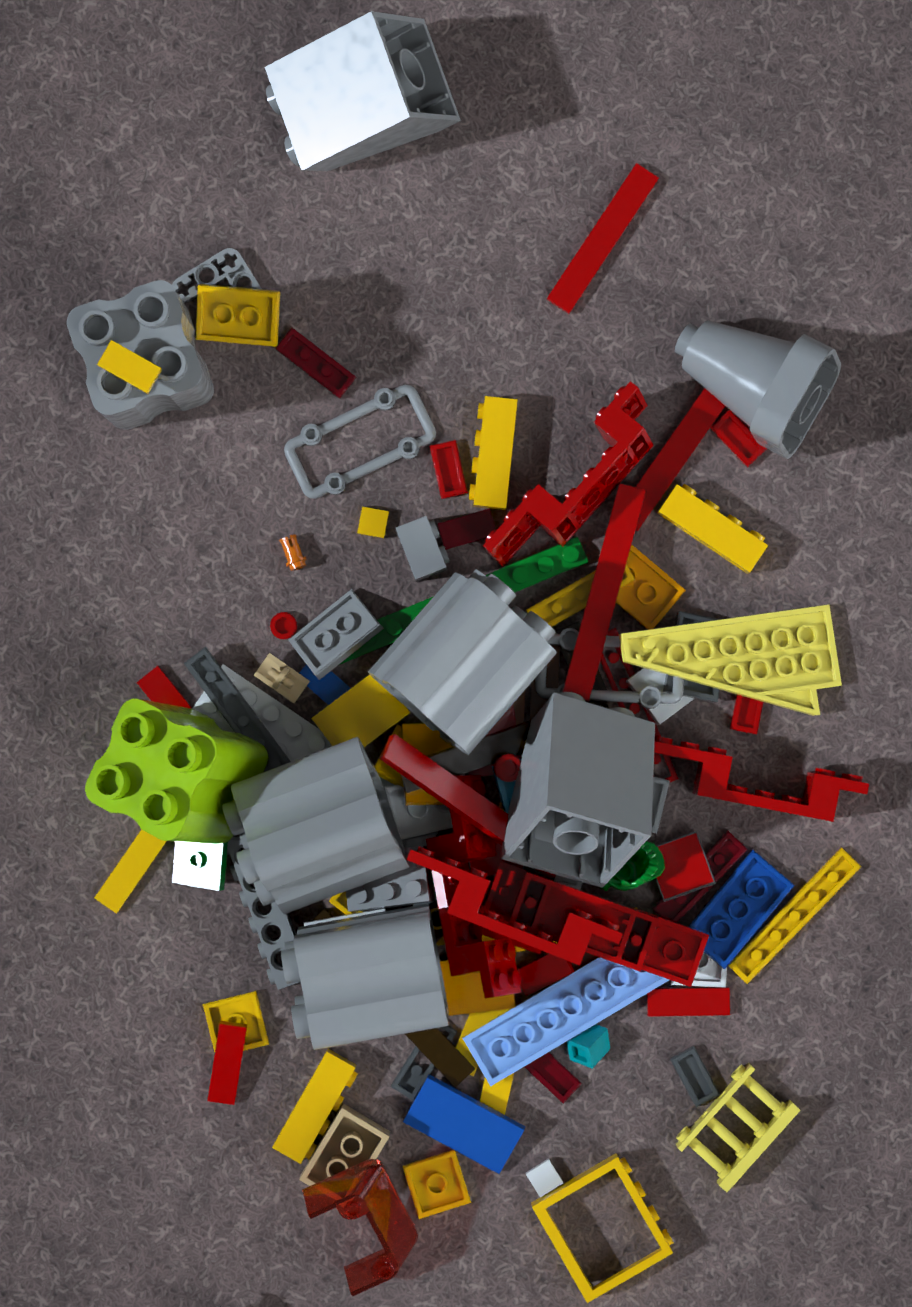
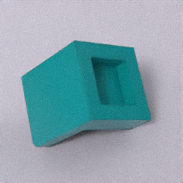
(589, 1046)

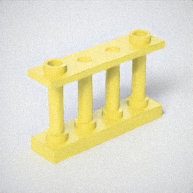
(745, 1152)

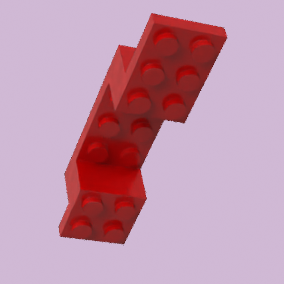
(563, 520)
(713, 772)
(470, 896)
(462, 938)
(646, 941)

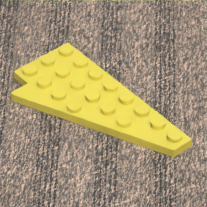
(758, 656)

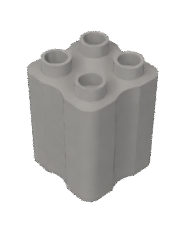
(159, 329)
(465, 658)
(315, 827)
(366, 977)

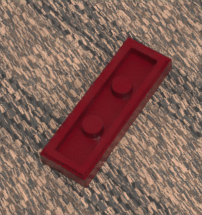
(315, 363)

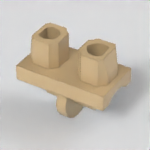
(281, 678)

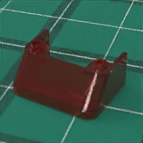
(368, 1192)

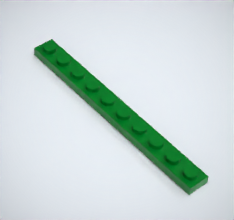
(515, 576)

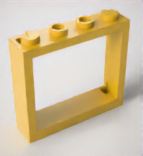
(636, 1192)

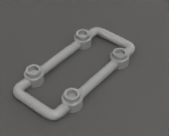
(384, 400)
(649, 697)

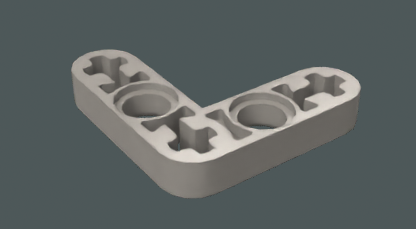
(231, 274)

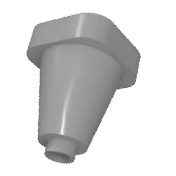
(762, 379)

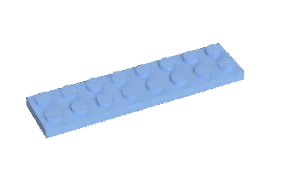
(556, 1016)

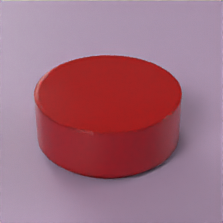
(283, 625)
(507, 767)

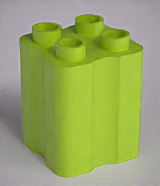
(173, 771)

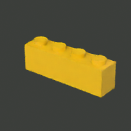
(495, 452)
(712, 528)
(314, 1106)

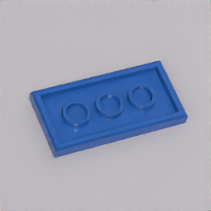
(740, 907)
(464, 1124)

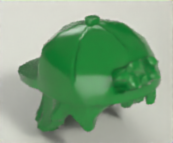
(639, 869)

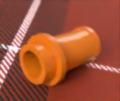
(293, 553)

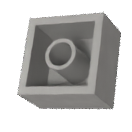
(421, 548)

